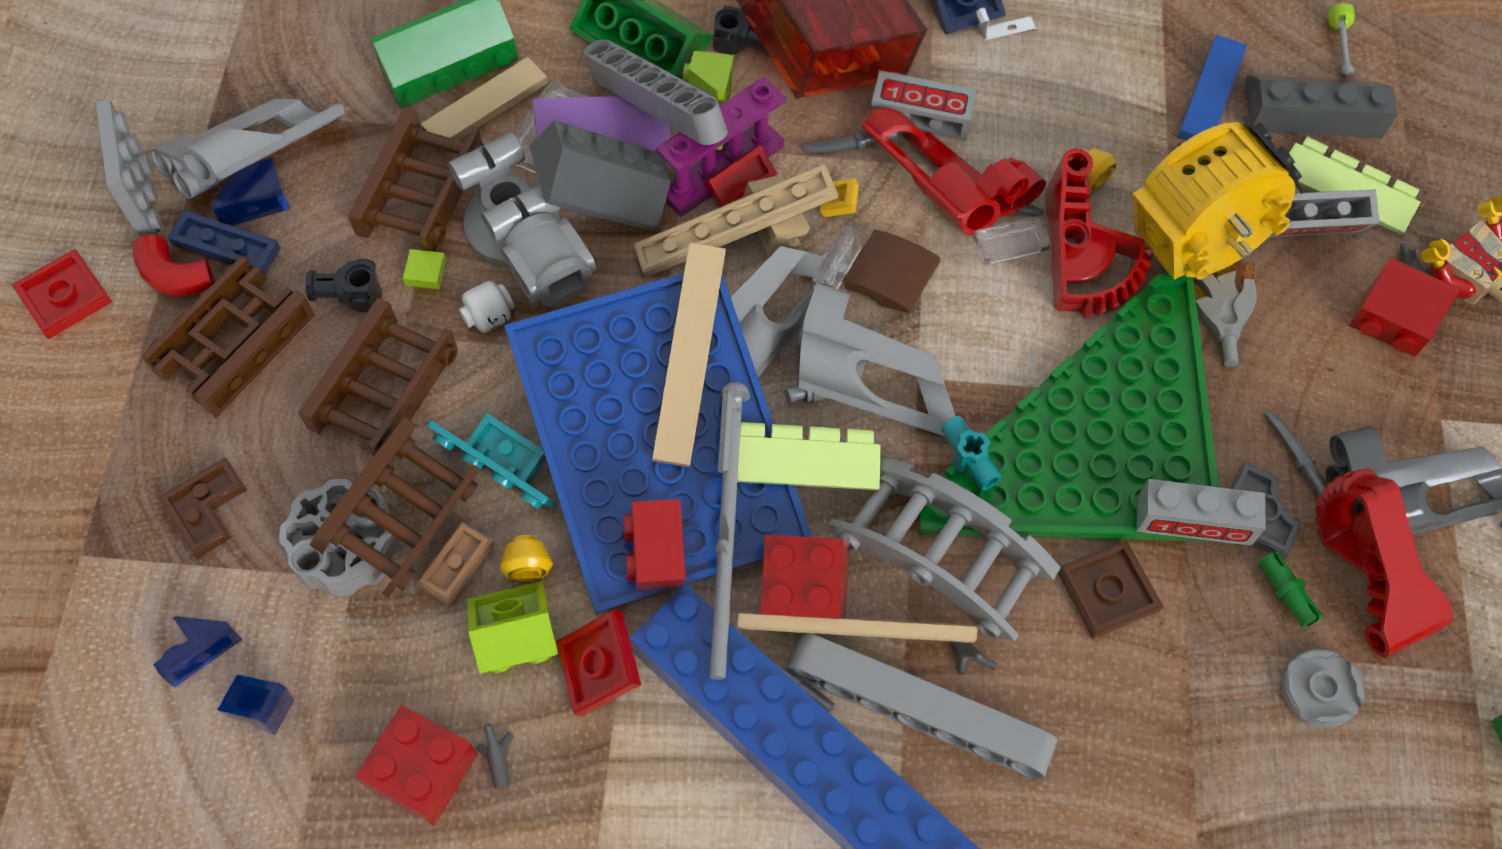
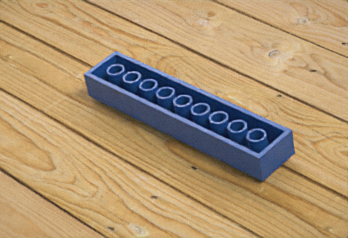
(789, 734)

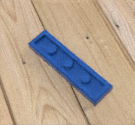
(1213, 86)

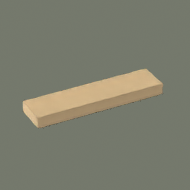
(487, 101)

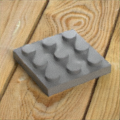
(127, 170)

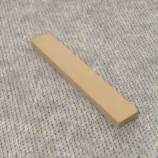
(737, 219)
(689, 355)
(860, 627)

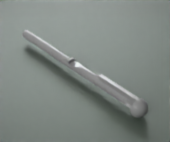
(733, 396)

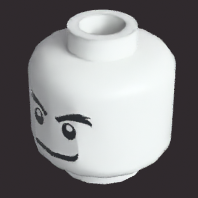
(486, 306)

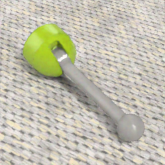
(1341, 19)

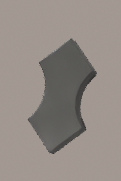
(1280, 526)

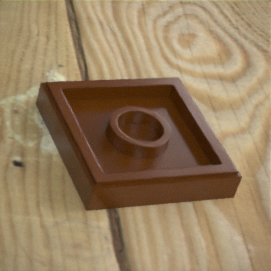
(1109, 589)

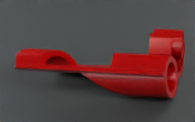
(956, 188)

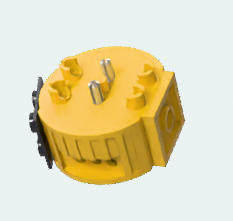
(1216, 199)

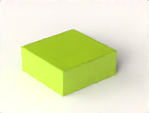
(424, 269)

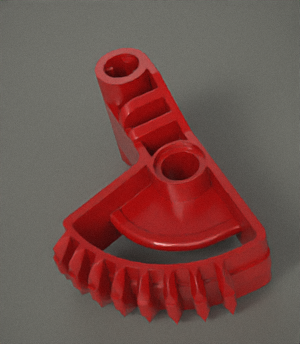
(1069, 216)
(1385, 551)

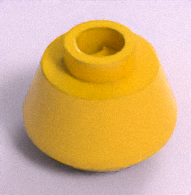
(1102, 169)
(525, 559)

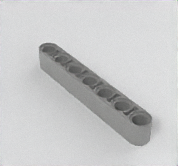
(657, 92)
(923, 706)

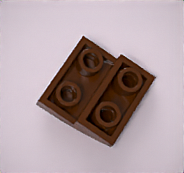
(891, 271)

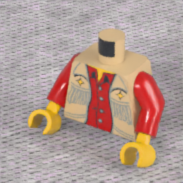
(1472, 260)

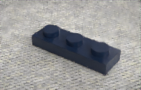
(223, 241)

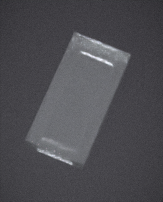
(1012, 240)

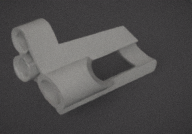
(223, 150)
(762, 335)
(837, 353)

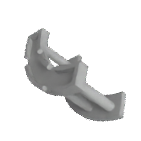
(964, 510)

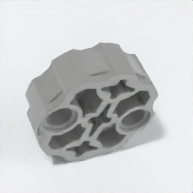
(330, 572)

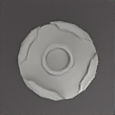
(1322, 688)

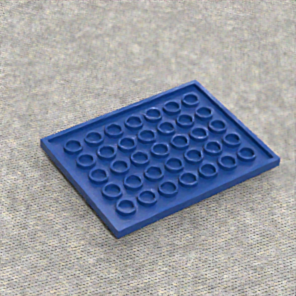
(597, 402)

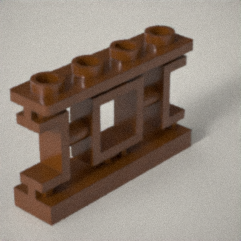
(246, 354)

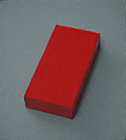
(731, 181)

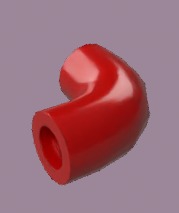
(166, 275)

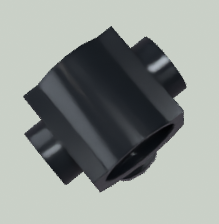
(734, 32)
(345, 285)

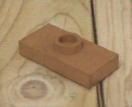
(455, 563)

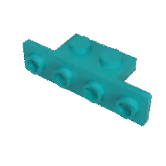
(503, 451)

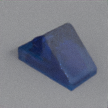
(205, 643)
(257, 702)

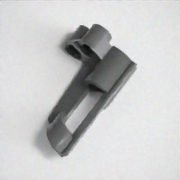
(1414, 476)

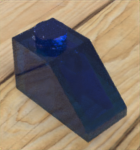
(251, 194)

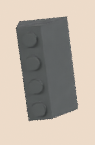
(1321, 105)
(601, 176)

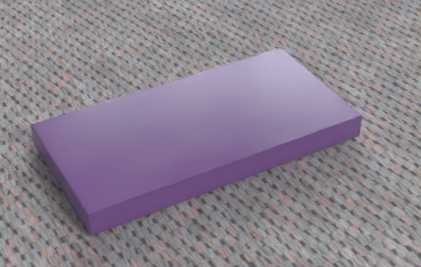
(605, 116)

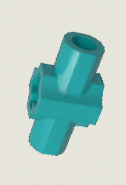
(963, 440)

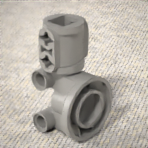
(516, 227)

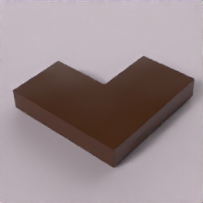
(193, 506)

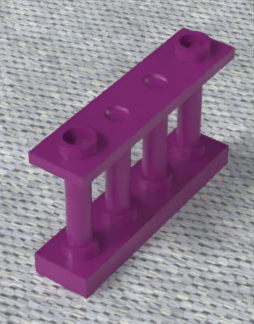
(739, 113)

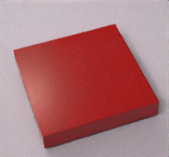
(61, 293)
(598, 662)

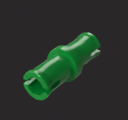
(1290, 589)

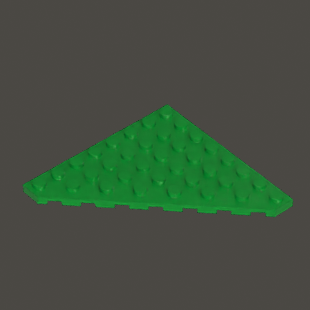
(1103, 426)

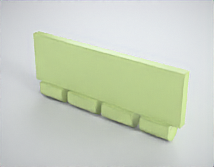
(1338, 173)
(810, 462)

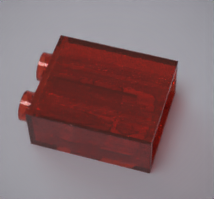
(835, 42)

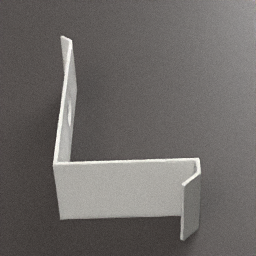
(1001, 29)

